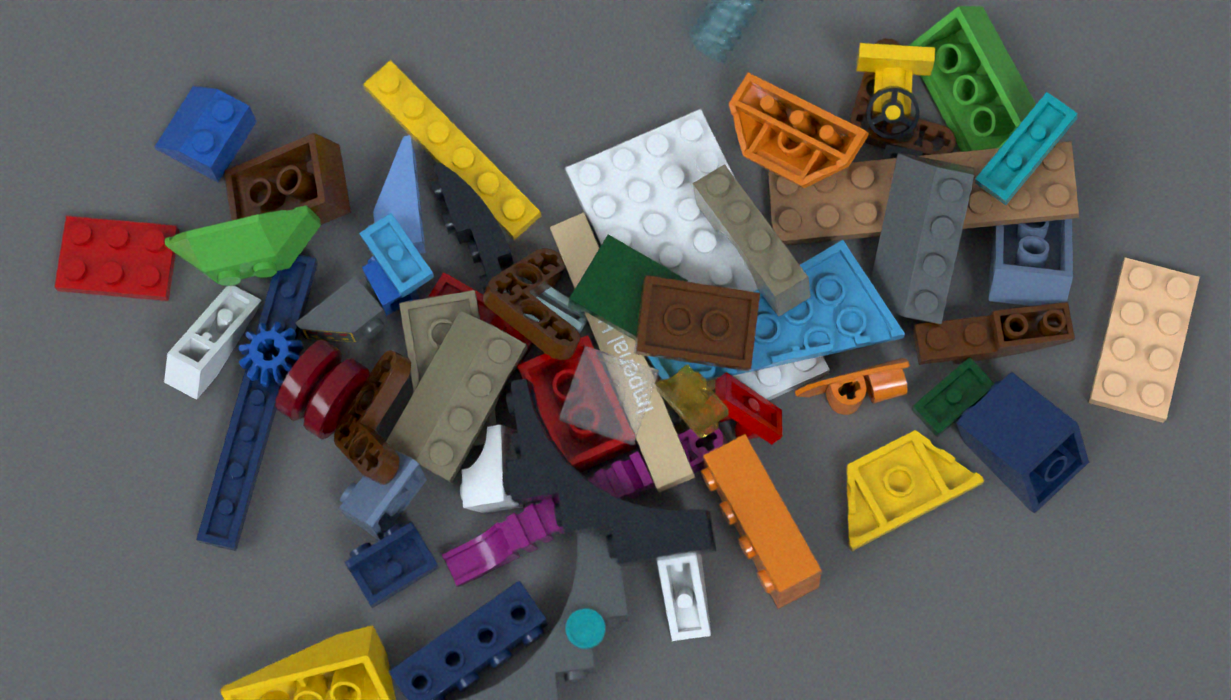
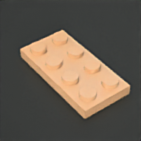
(1144, 340)

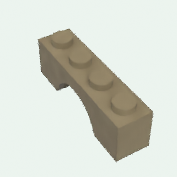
(766, 256)

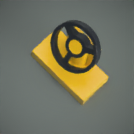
(893, 82)

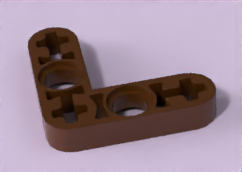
(931, 129)
(551, 332)
(356, 430)

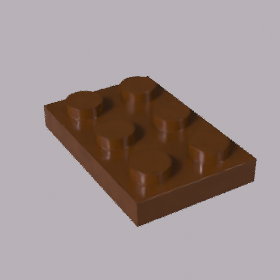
(697, 323)

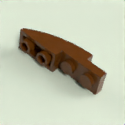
(995, 335)

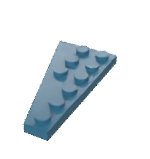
(836, 318)

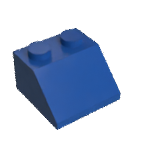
(207, 131)

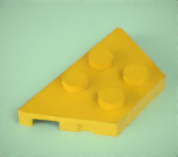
(901, 485)

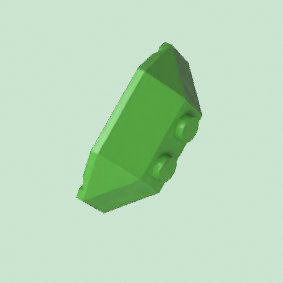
(247, 245)

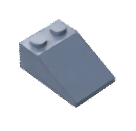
(1031, 263)

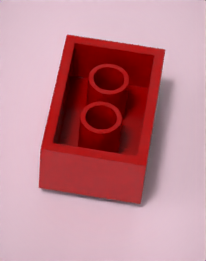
(551, 384)

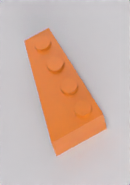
(762, 520)

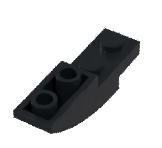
(472, 220)

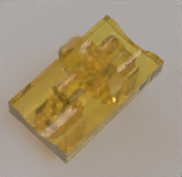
(693, 400)

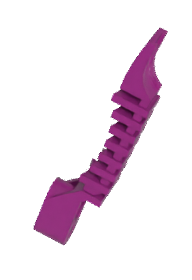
(538, 522)

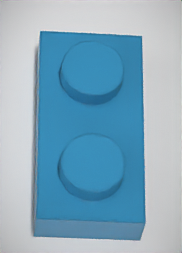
(396, 255)

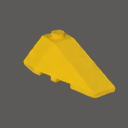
(337, 668)

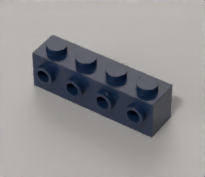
(471, 646)

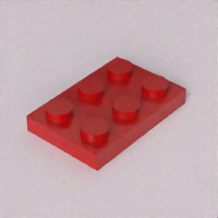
(116, 258)

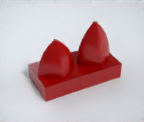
(751, 411)

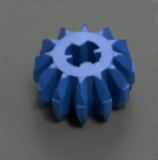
(264, 342)

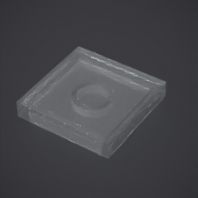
(609, 395)

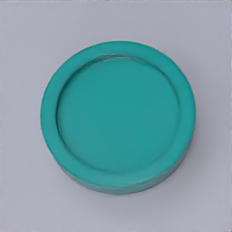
(585, 628)

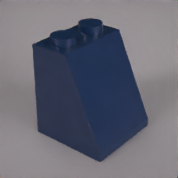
(1024, 440)

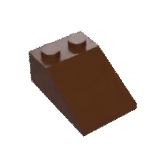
(291, 177)

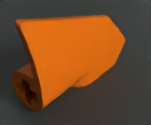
(879, 381)

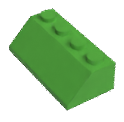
(974, 80)

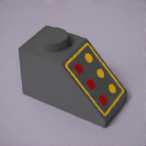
(344, 316)

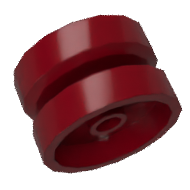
(320, 388)

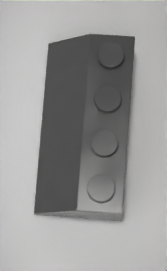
(921, 235)

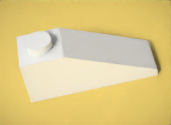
(210, 341)
(685, 597)

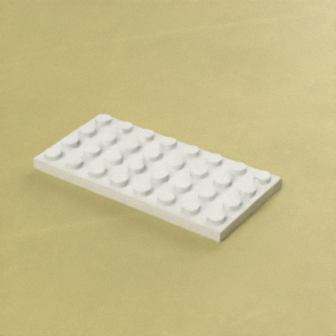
(648, 202)

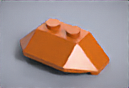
(791, 134)

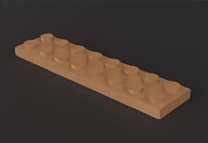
(856, 198)

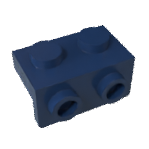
(391, 563)

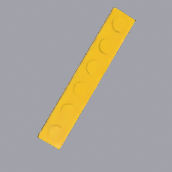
(451, 148)

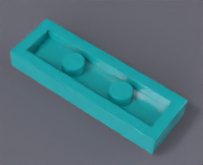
(1026, 148)

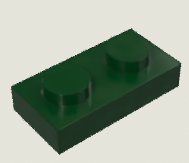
(952, 396)

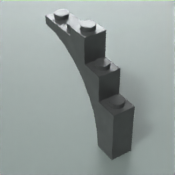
(597, 587)

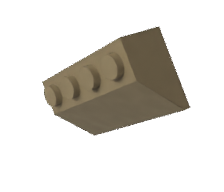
(457, 395)

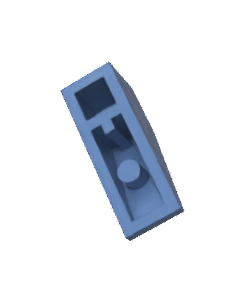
(402, 196)

